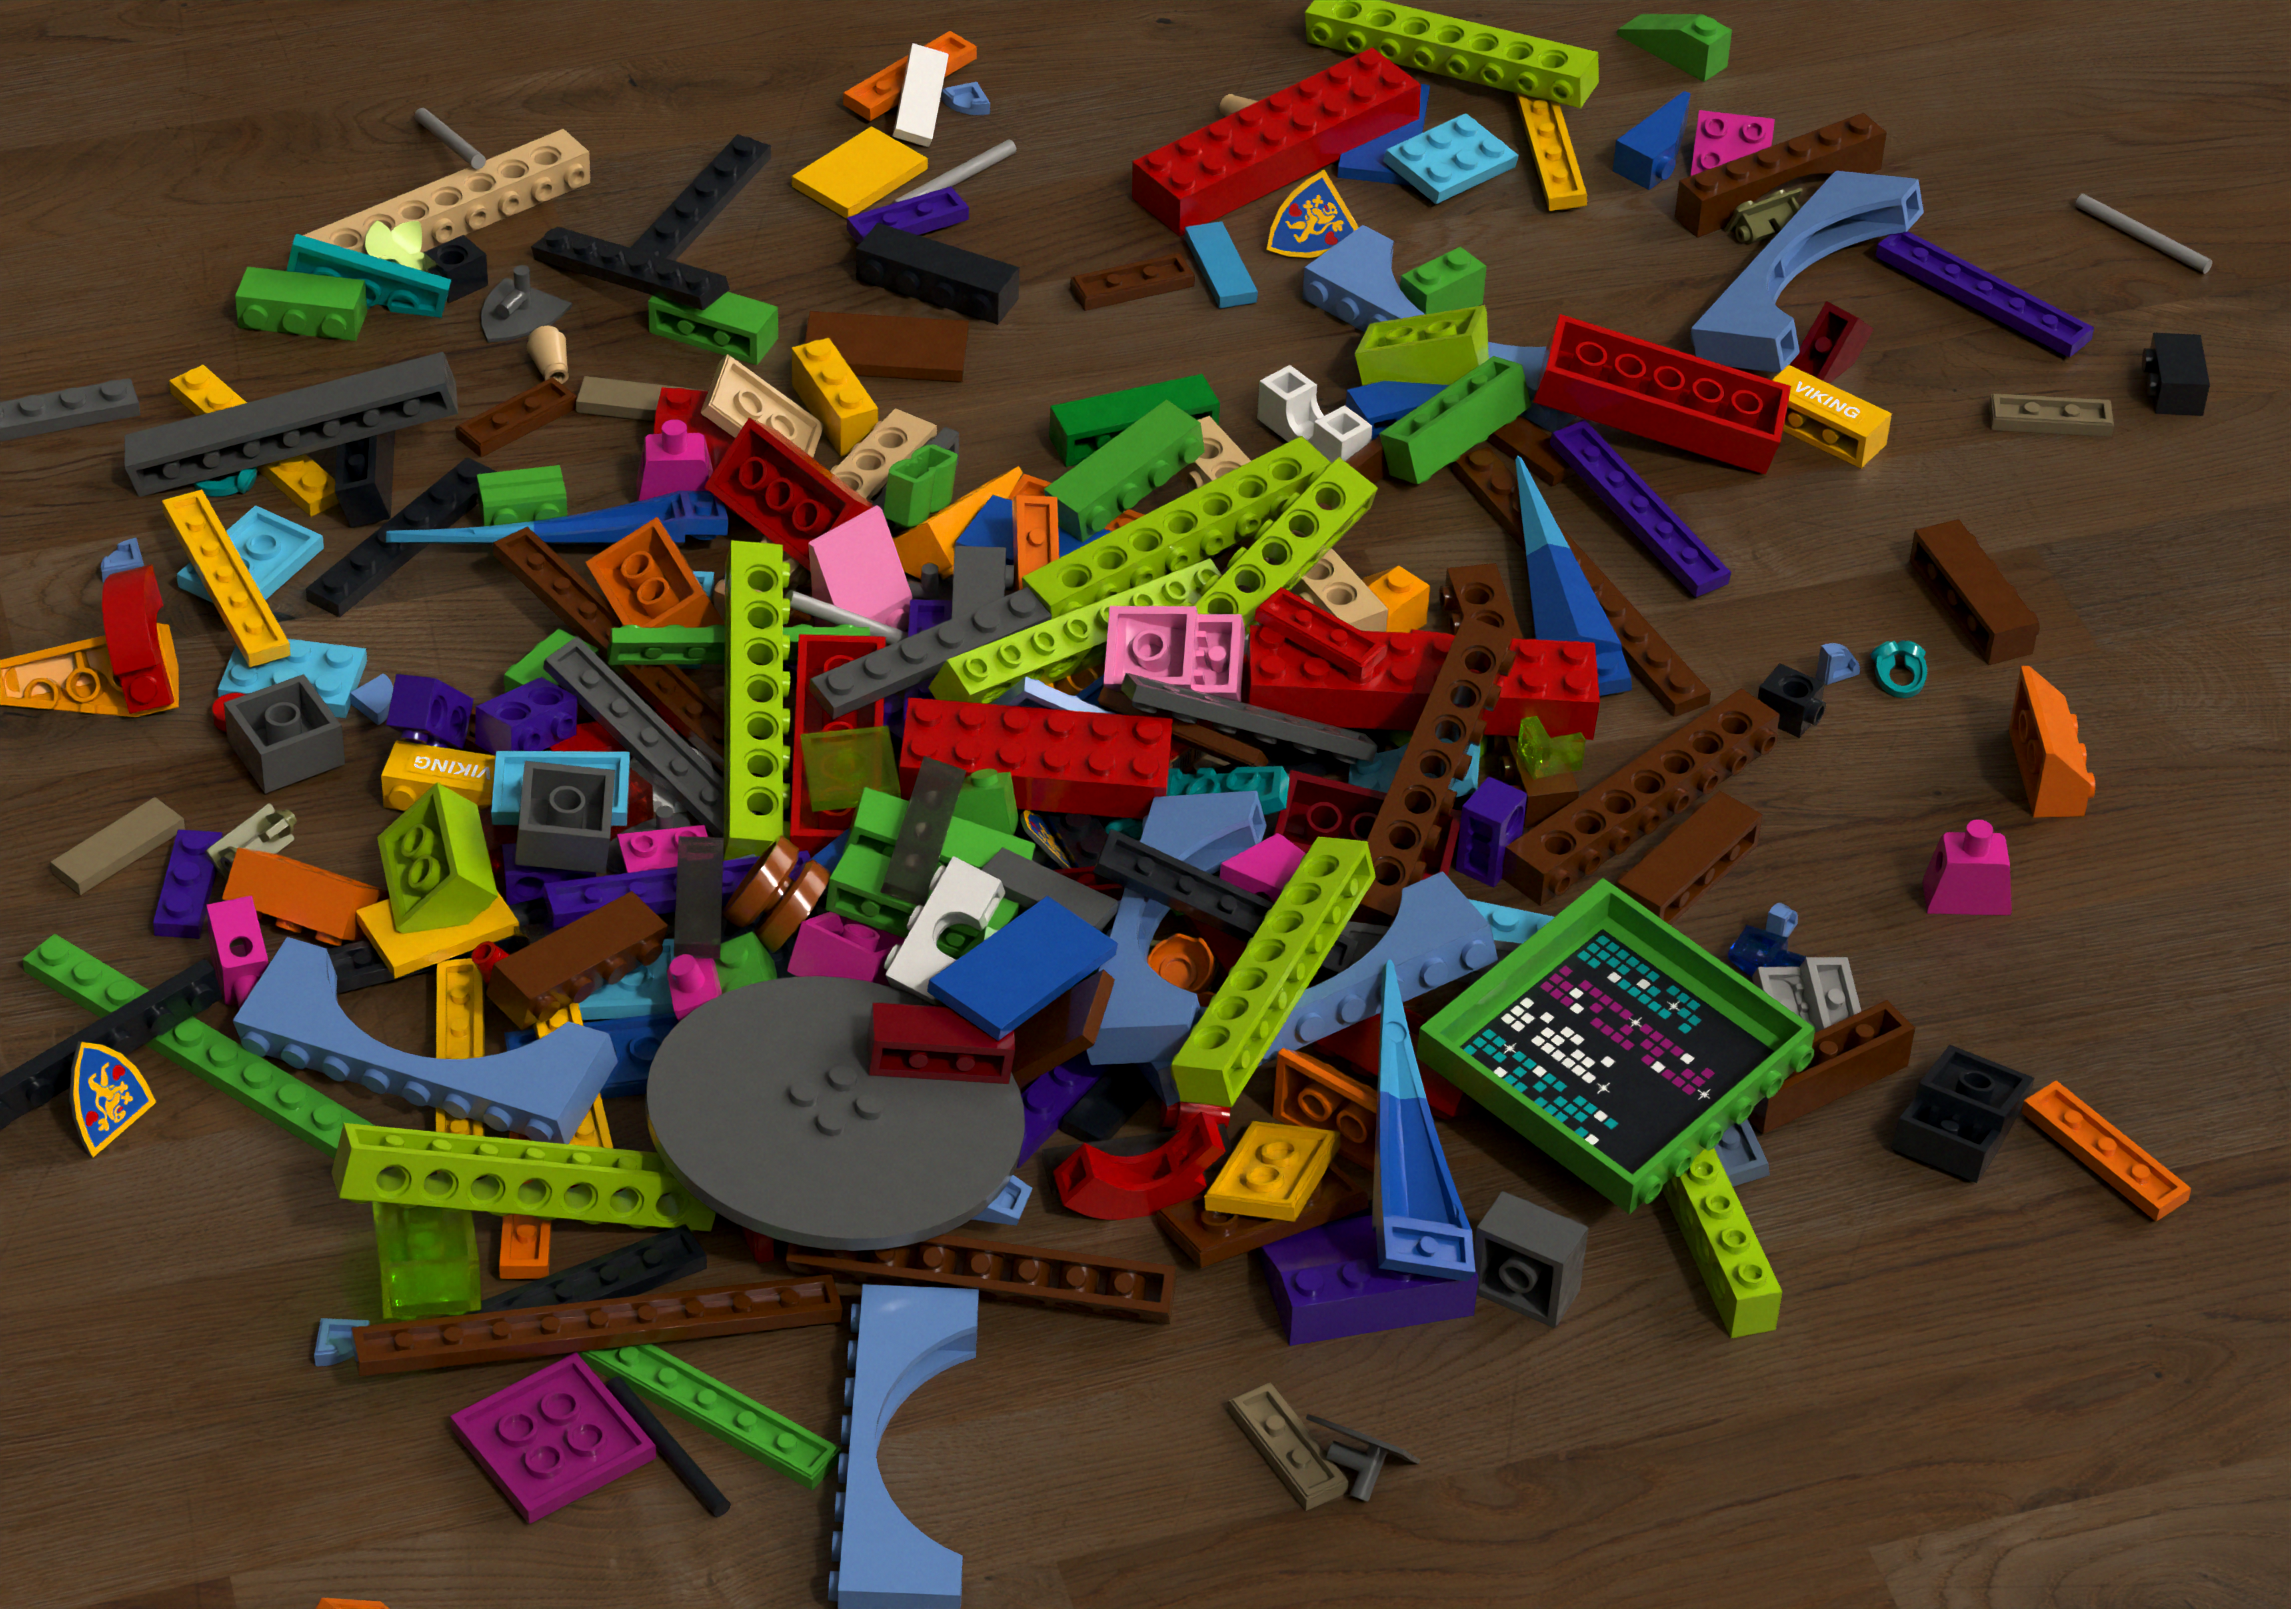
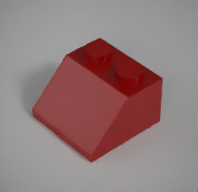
(687, 406)

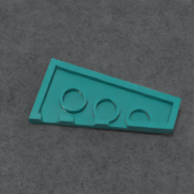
(386, 282)

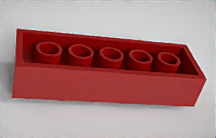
(1662, 394)
(816, 656)
(1054, 755)

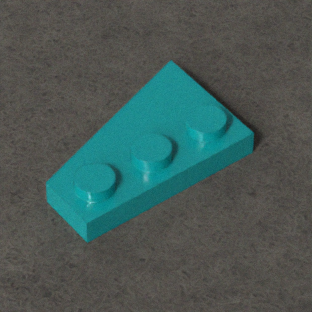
(1269, 782)

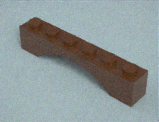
(1709, 198)

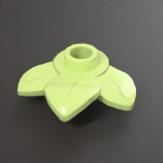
(399, 245)

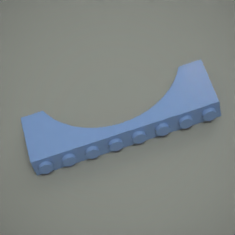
(1850, 207)
(1359, 288)
(1430, 943)
(1145, 1013)
(527, 1090)
(901, 1344)

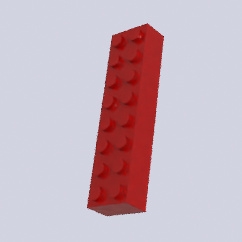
(1274, 141)
(1546, 681)

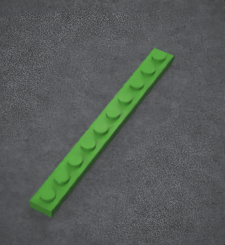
(197, 1048)

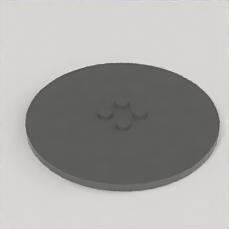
(784, 1131)

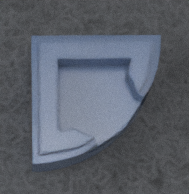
(966, 99)
(124, 558)
(1836, 664)
(374, 698)
(1781, 920)
(334, 1340)

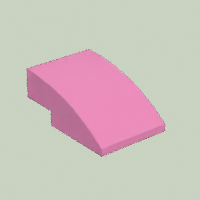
(1176, 648)

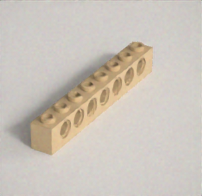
(474, 196)
(865, 473)
(1331, 581)

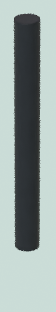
(669, 1447)

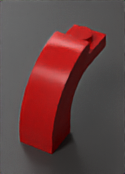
(131, 634)
(1140, 1184)

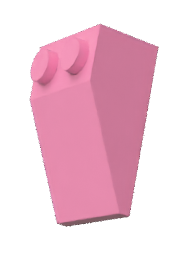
(861, 571)

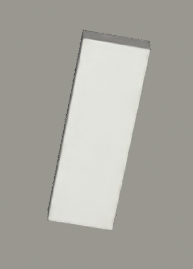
(920, 95)

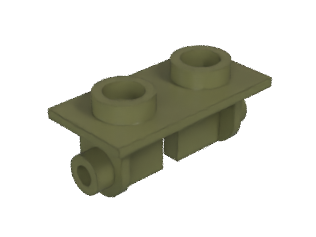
(1754, 219)
(263, 831)

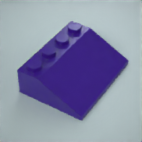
(1332, 1286)

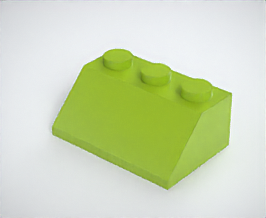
(1424, 347)
(437, 863)

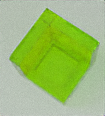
(1548, 755)

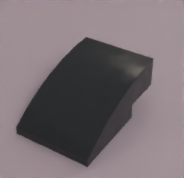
(1961, 1113)

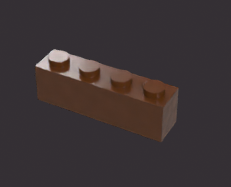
(1974, 592)
(1693, 857)
(577, 960)
(1843, 1061)

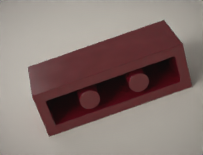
(935, 1046)

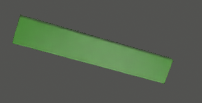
(719, 1410)

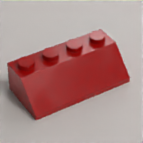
(782, 490)

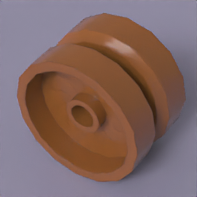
(781, 898)

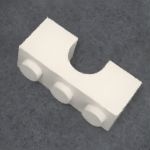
(1291, 410)
(958, 896)

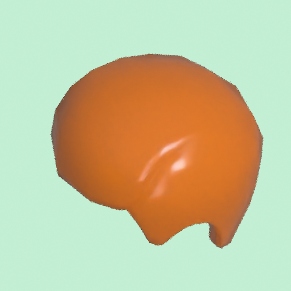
(1184, 962)

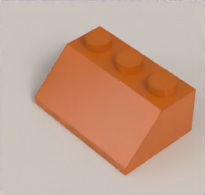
(652, 581)
(2049, 749)
(301, 894)
(1325, 1098)

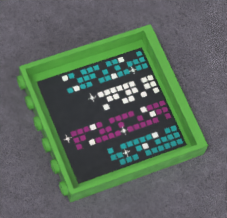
(1616, 1045)

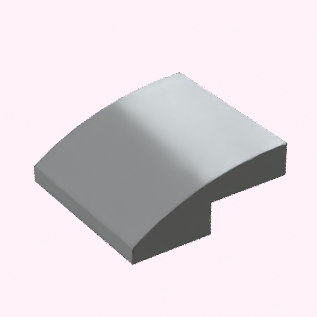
(1816, 991)

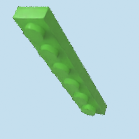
(696, 645)

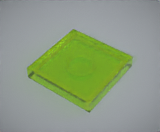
(846, 762)

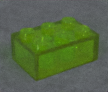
(425, 1260)

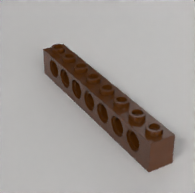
(1480, 594)
(1474, 647)
(1640, 797)
(1006, 1274)

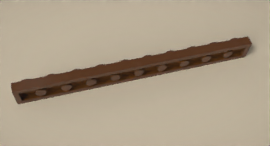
(592, 618)
(1642, 646)
(595, 1325)

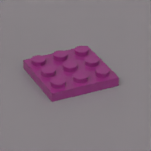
(553, 1437)

